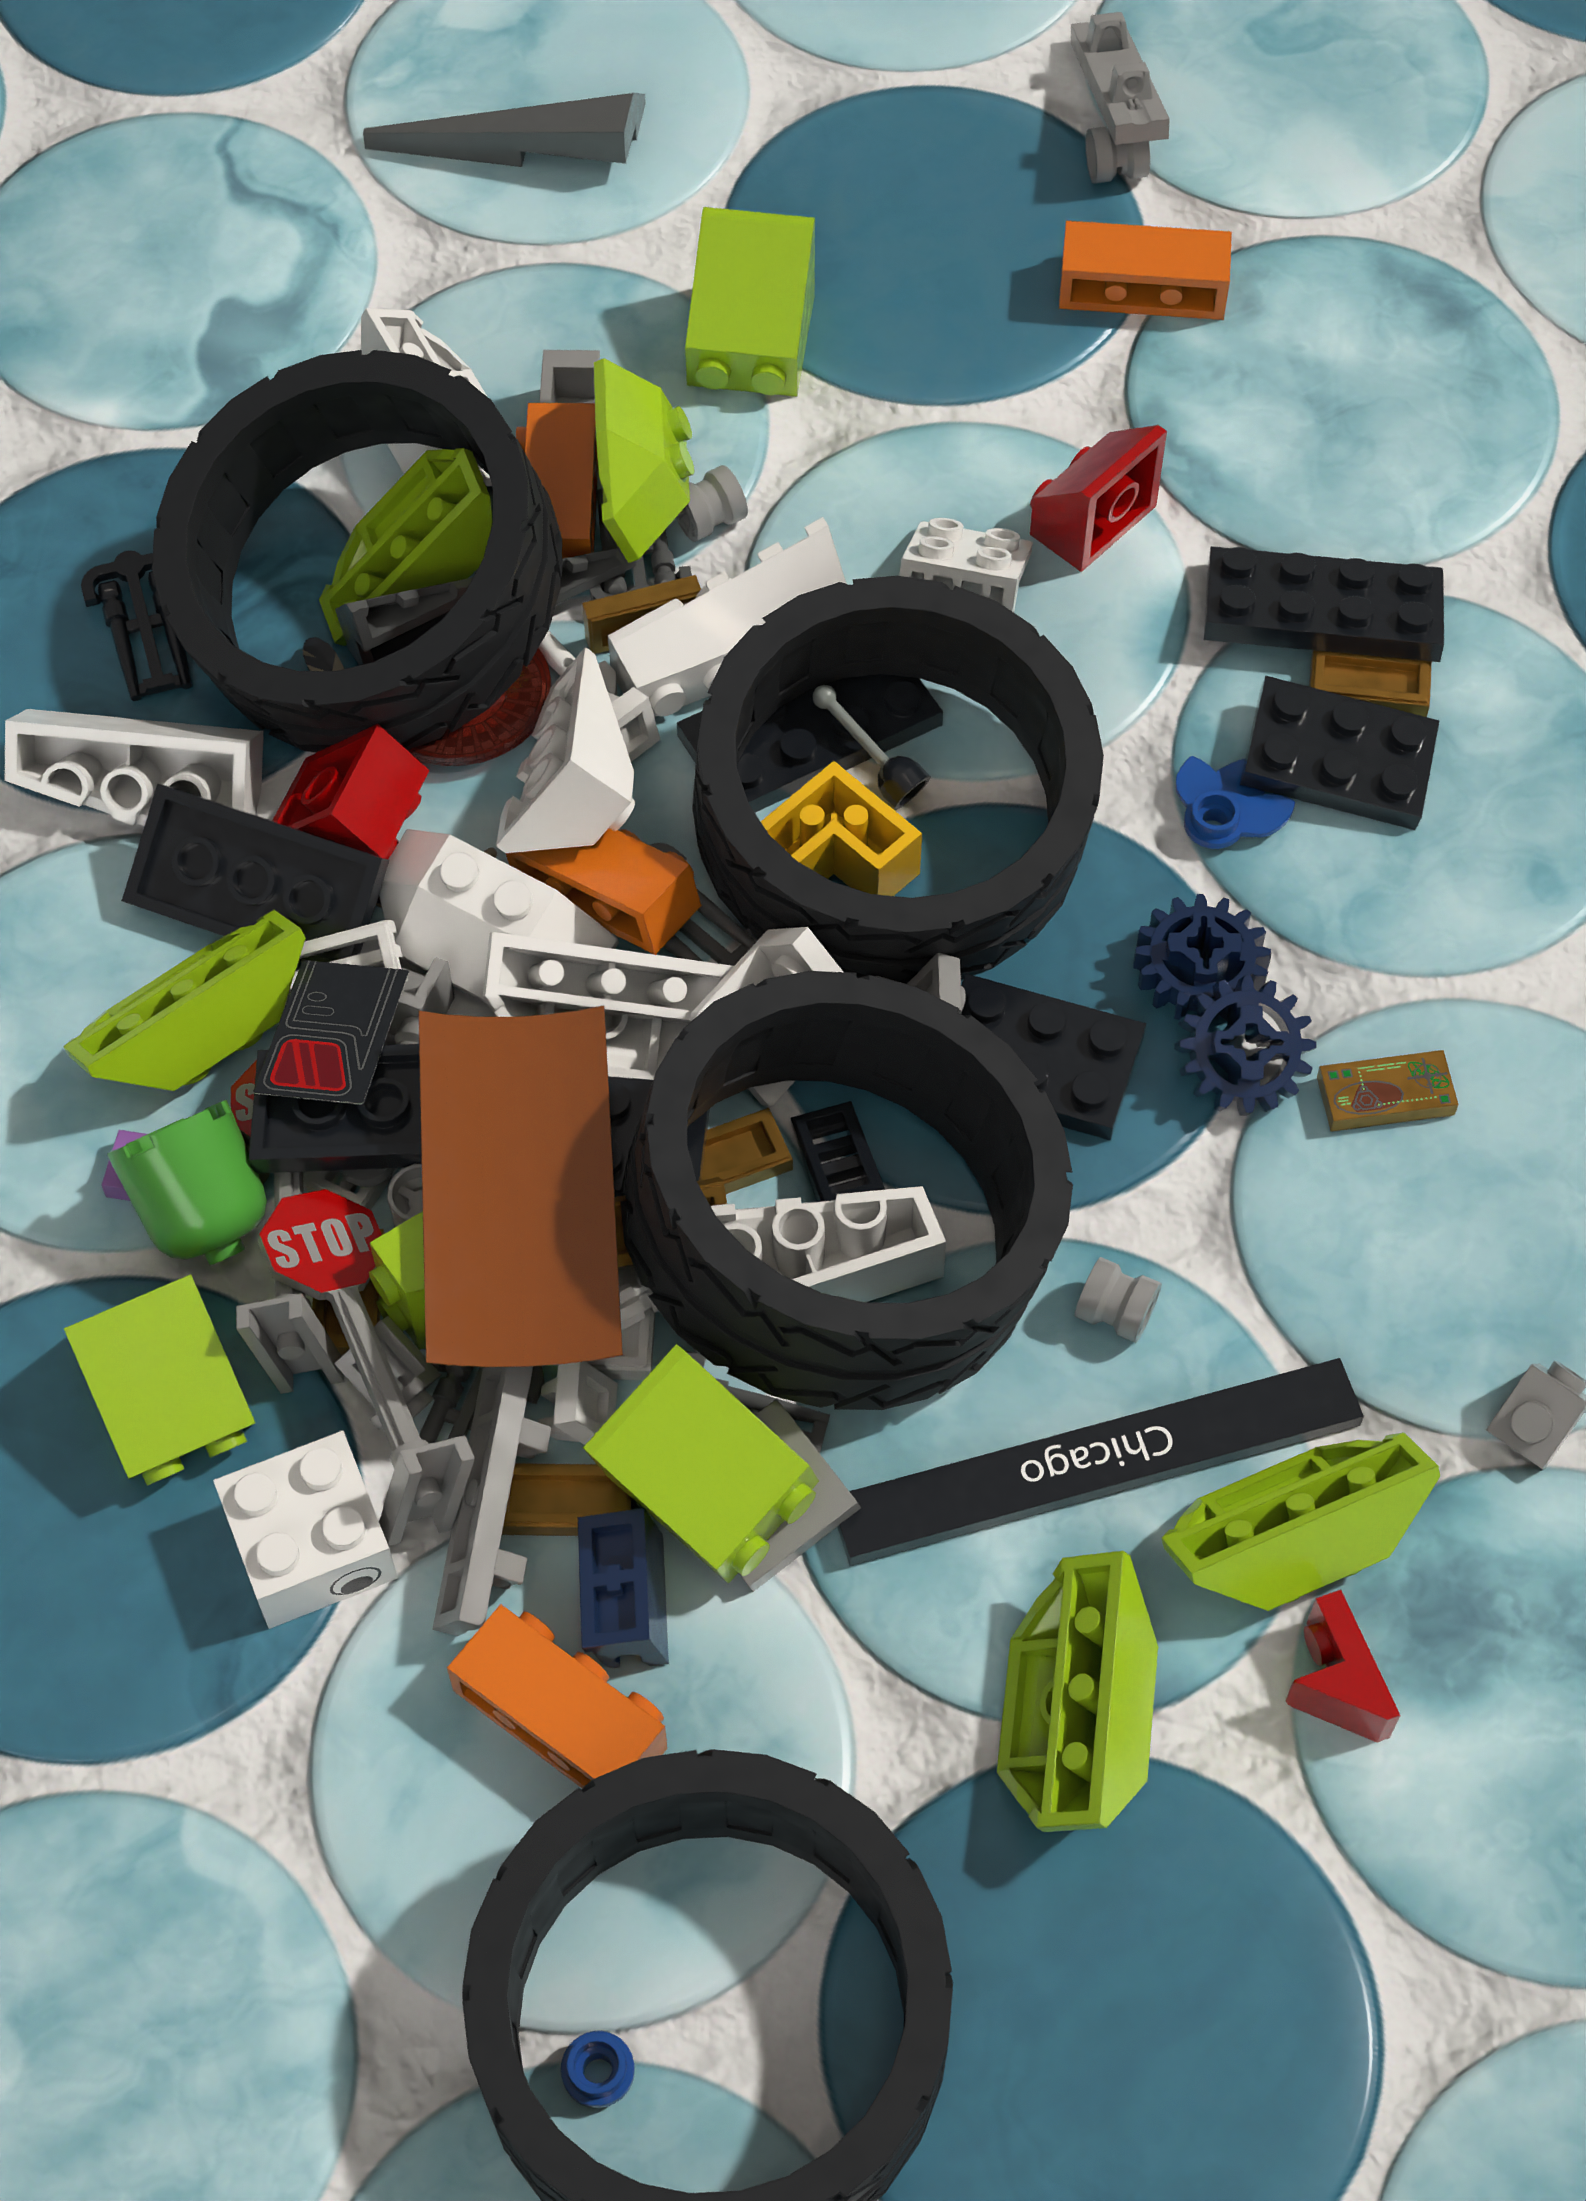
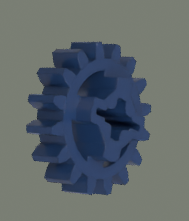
(1171, 959)
(1246, 1019)

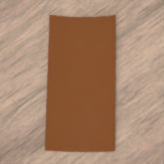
(518, 1190)

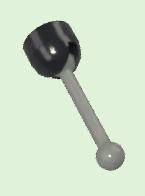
(898, 776)

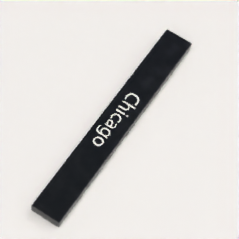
(1099, 1460)

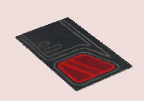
(331, 1032)

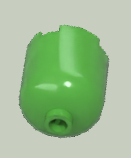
(193, 1185)

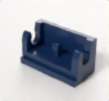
(622, 1587)

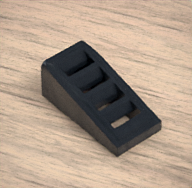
(829, 1122)

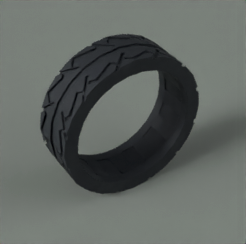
(274, 438)
(910, 632)
(908, 1052)
(694, 1798)

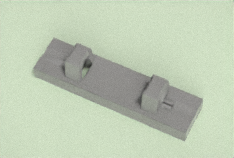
(1119, 80)
(473, 1551)

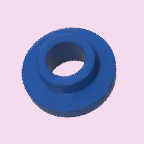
(592, 2047)

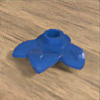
(1222, 799)

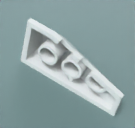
(576, 771)

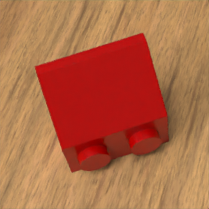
(1099, 495)
(356, 792)

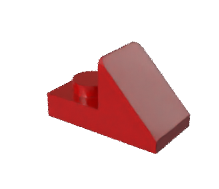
(1351, 1687)

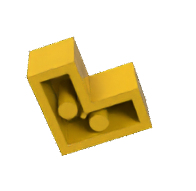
(847, 832)

